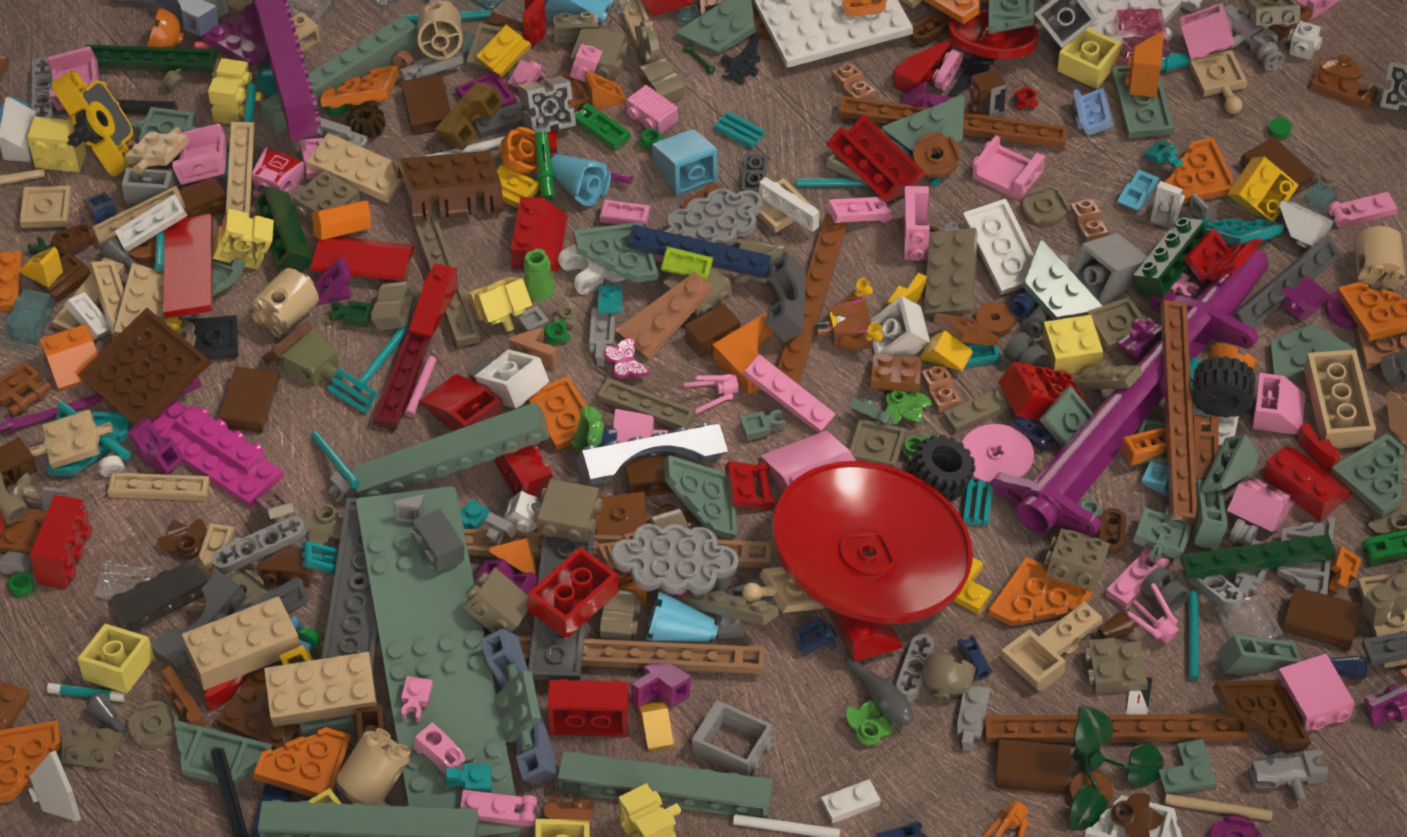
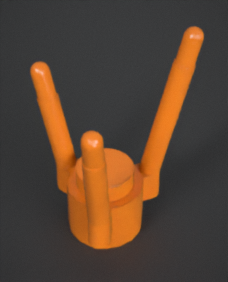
(1012, 818)

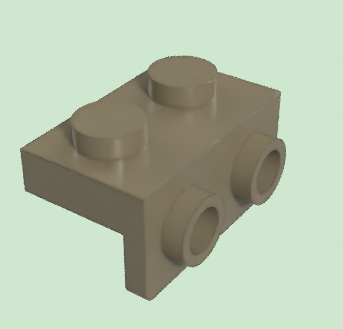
(568, 26)
(90, 746)

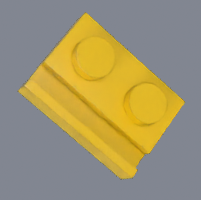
(503, 51)
(515, 186)

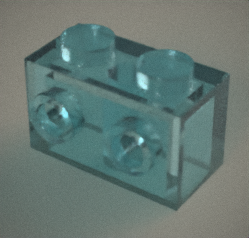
(29, 316)

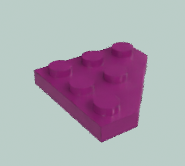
(239, 38)

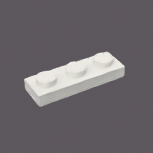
(789, 204)
(151, 223)

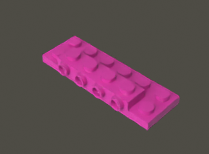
(218, 452)

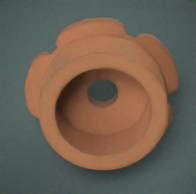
(403, 59)

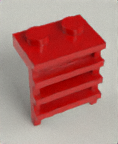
(1214, 258)

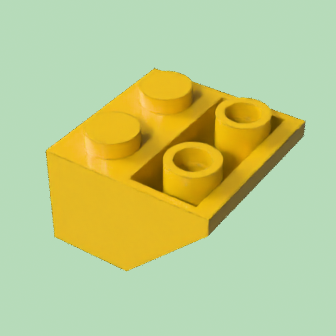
(1262, 188)

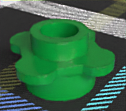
(649, 137)
(556, 326)

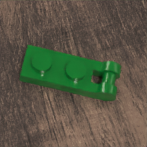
(601, 126)
(1393, 546)

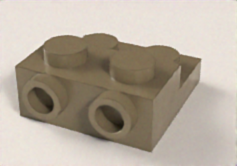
(1273, 12)
(1115, 666)

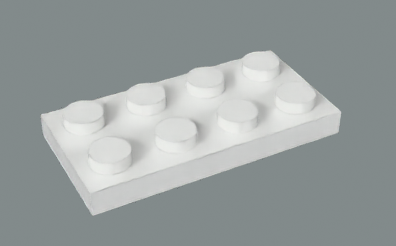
(1001, 244)

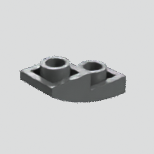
(754, 171)

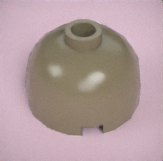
(947, 676)

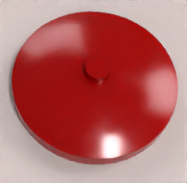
(1007, 44)

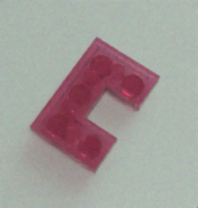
(1150, 23)

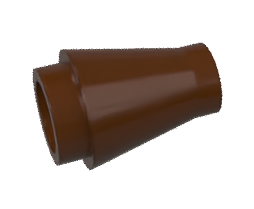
(1118, 625)

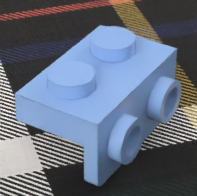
(1092, 111)

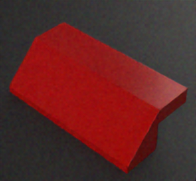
(876, 158)
(365, 257)

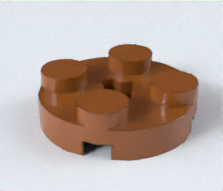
(941, 144)

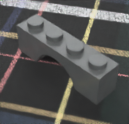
(788, 279)
(222, 599)

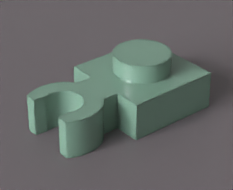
(867, 408)
(758, 425)

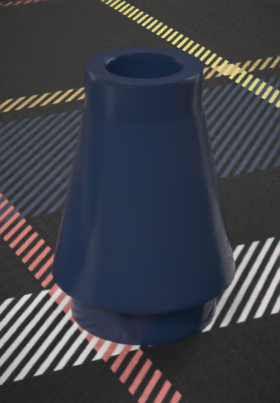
(1022, 304)
(1351, 667)

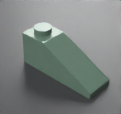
(1233, 462)
(1211, 520)
(1256, 655)

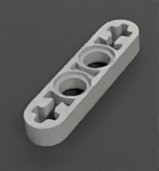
(42, 93)
(258, 541)

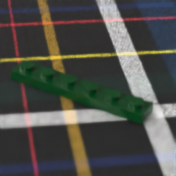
(155, 58)
(1258, 556)

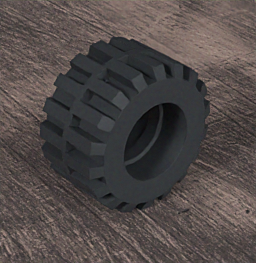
(1223, 387)
(947, 455)

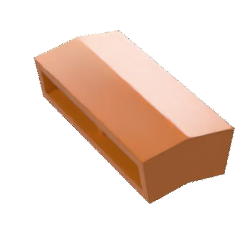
(341, 220)

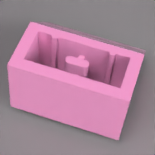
(1207, 31)
(1278, 405)
(1261, 505)

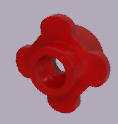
(1026, 98)

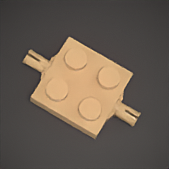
(156, 149)
(71, 439)

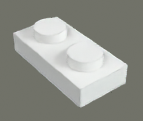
(88, 313)
(850, 801)

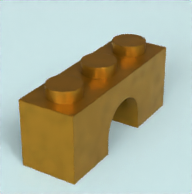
(478, 102)

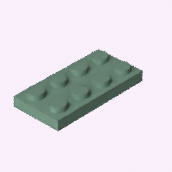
(1142, 114)

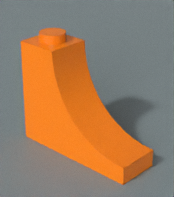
(740, 349)

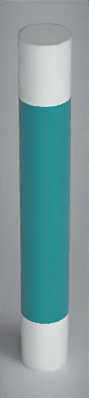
(84, 692)

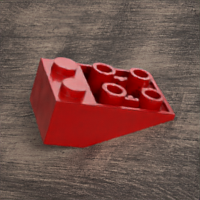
(1034, 388)
(462, 402)

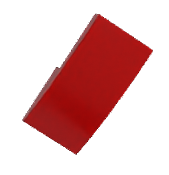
(1319, 451)
(222, 693)

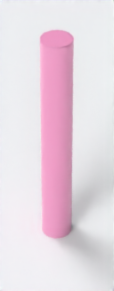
(420, 386)

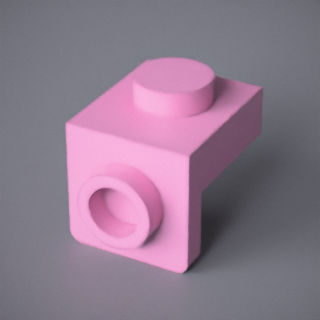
(585, 60)
(526, 73)

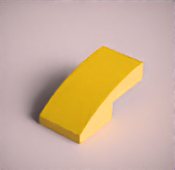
(914, 291)

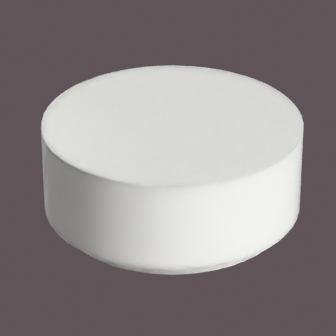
(110, 465)

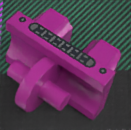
(1143, 334)
(1388, 706)

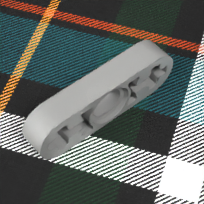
(1227, 597)
(913, 658)

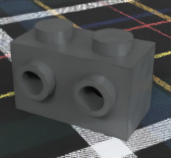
(438, 540)

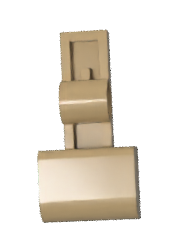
(1039, 657)

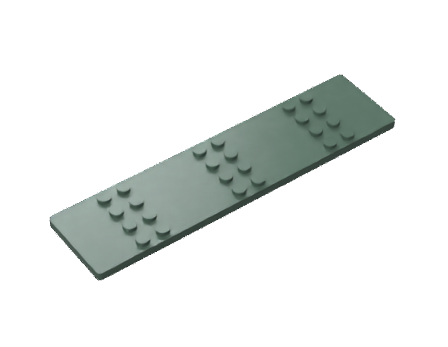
(433, 638)

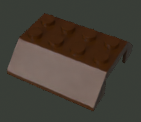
(450, 178)

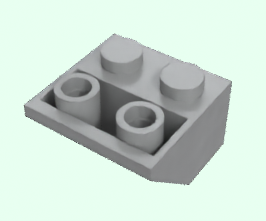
(148, 184)

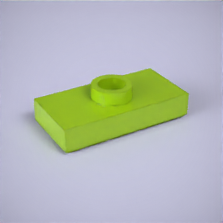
(686, 263)

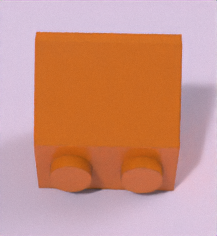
(1145, 67)
(68, 355)

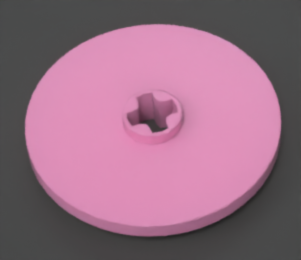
(990, 439)

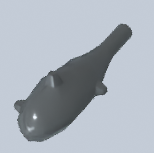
(885, 695)

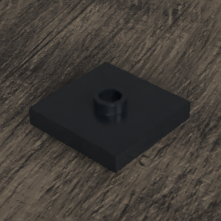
(217, 336)

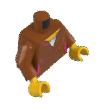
(850, 321)

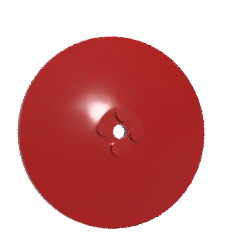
(873, 508)

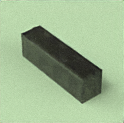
(159, 595)

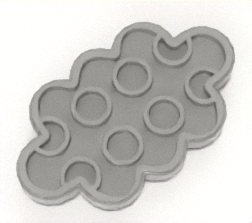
(717, 217)
(674, 558)

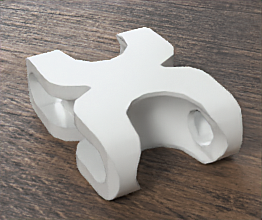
(593, 273)

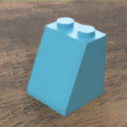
(576, 7)
(686, 161)

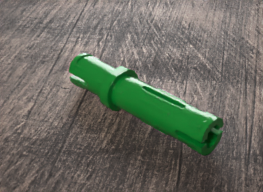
(545, 175)

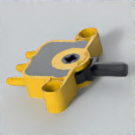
(95, 120)

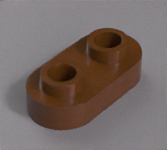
(929, 28)
(73, 239)
(1113, 533)

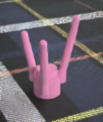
(725, 385)
(1162, 628)

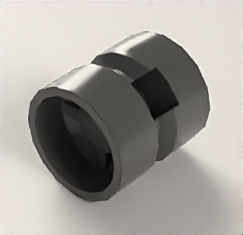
(1024, 350)
(1395, 367)
(1172, 591)

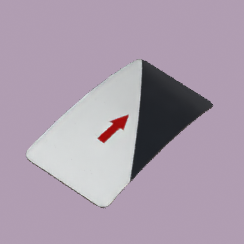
(1139, 700)

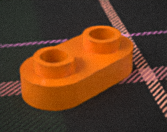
(863, 7)

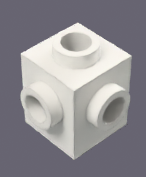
(1305, 40)
(521, 511)

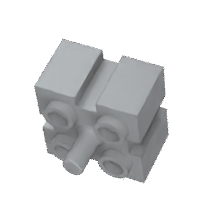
(1398, 90)
(547, 104)

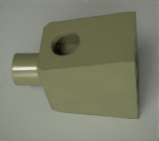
(311, 359)

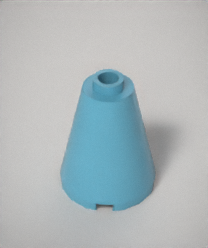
(581, 177)
(679, 623)

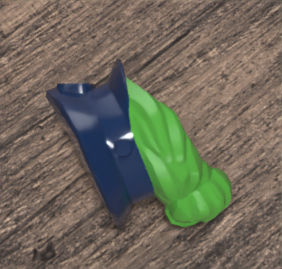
(592, 431)

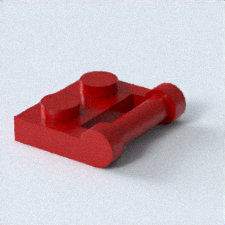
(742, 485)

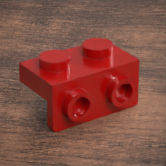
(534, 21)

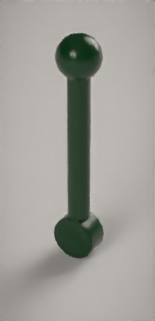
(688, 48)

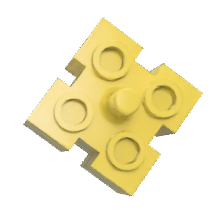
(230, 90)
(243, 238)
(500, 300)
(644, 816)

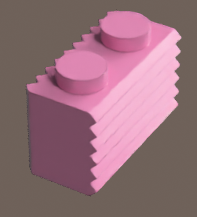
(651, 109)

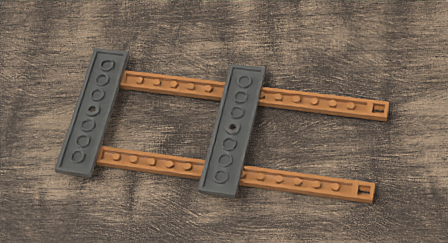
(550, 656)

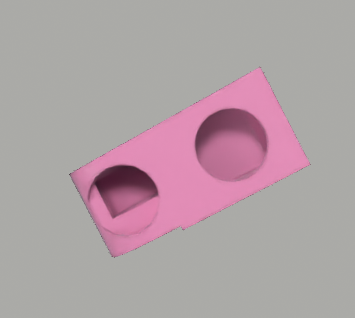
(438, 748)

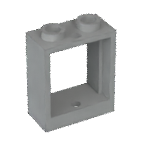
(726, 714)

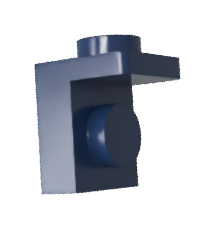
(100, 207)
(815, 635)

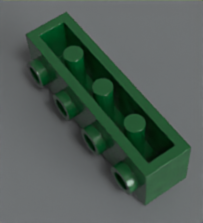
(288, 240)
(1166, 260)

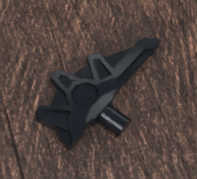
(744, 63)
(973, 66)

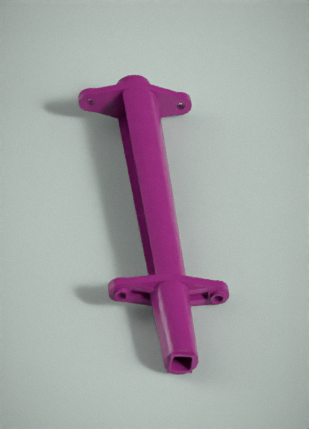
(1056, 490)

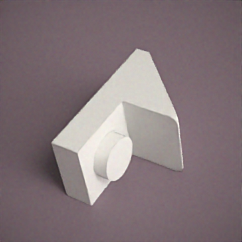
(1167, 204)

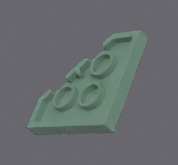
(609, 249)
(1375, 474)
(704, 494)

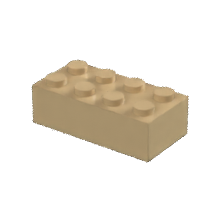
(1339, 398)
(240, 642)
(320, 688)

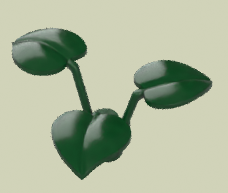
(1090, 732)

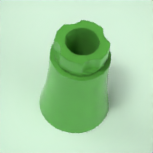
(538, 275)

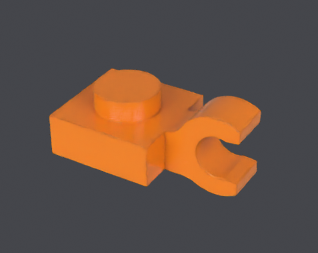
(1346, 569)

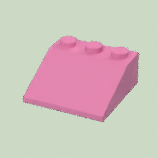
(801, 456)

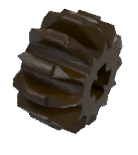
(366, 121)

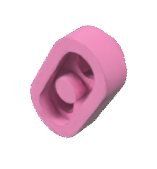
(950, 66)

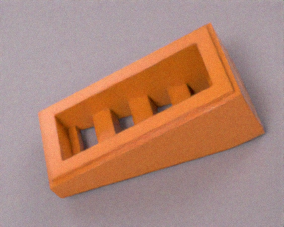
(1132, 448)

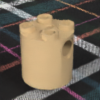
(439, 30)
(1380, 258)
(284, 301)
(373, 768)

